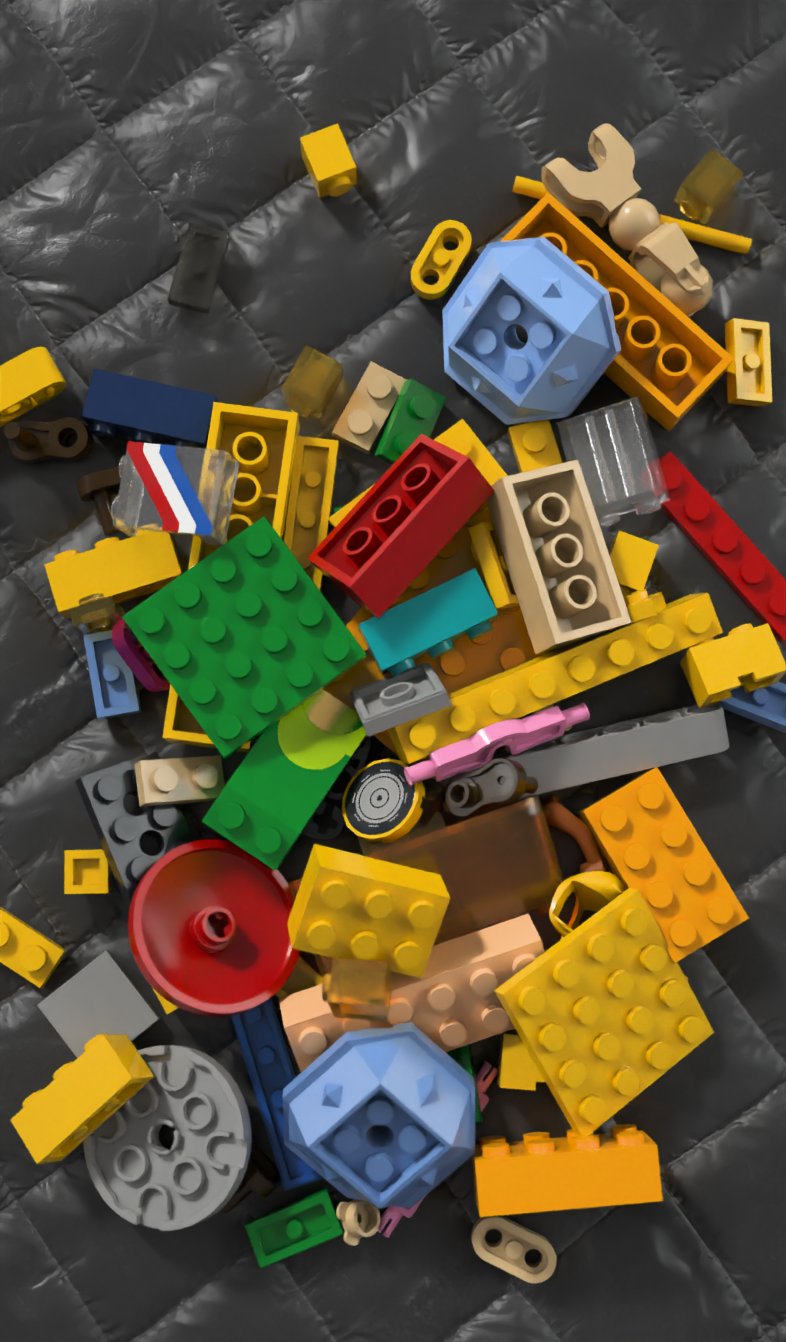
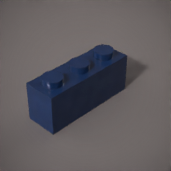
(147, 411)

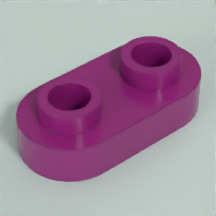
(138, 658)

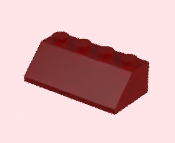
(401, 524)

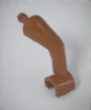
(565, 821)

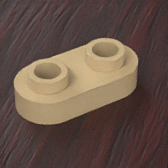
(512, 1247)

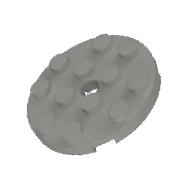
(208, 1152)

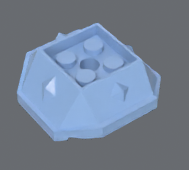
(565, 322)

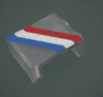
(175, 491)

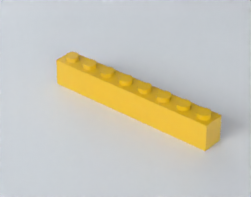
(558, 676)

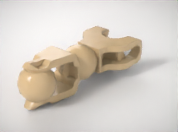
(610, 197)

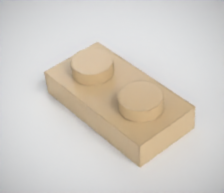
(369, 408)
(179, 780)

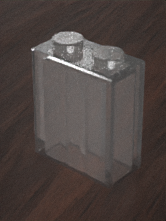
(616, 459)

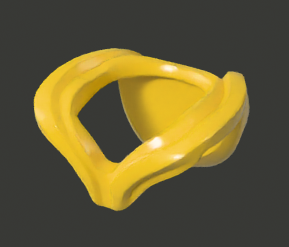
(592, 893)

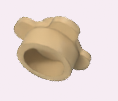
(358, 1220)

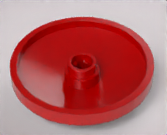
(212, 928)

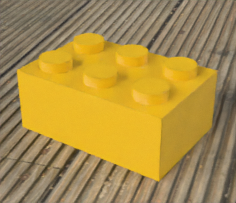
(367, 910)

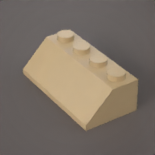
(556, 556)

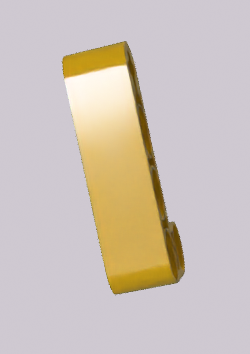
(28, 383)

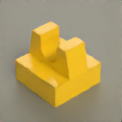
(86, 872)

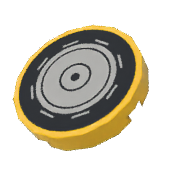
(381, 802)

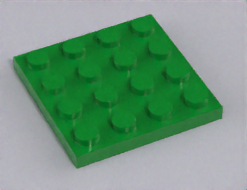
(244, 637)

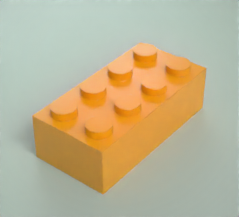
(662, 856)
(565, 1171)

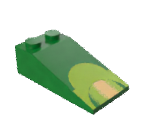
(286, 778)

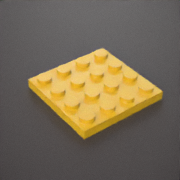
(605, 1012)

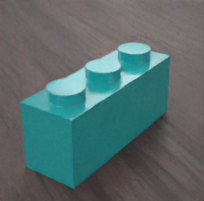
(429, 623)

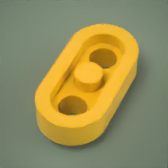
(439, 261)

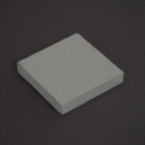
(399, 699)
(98, 1002)

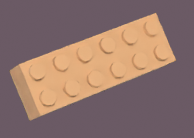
(448, 1004)

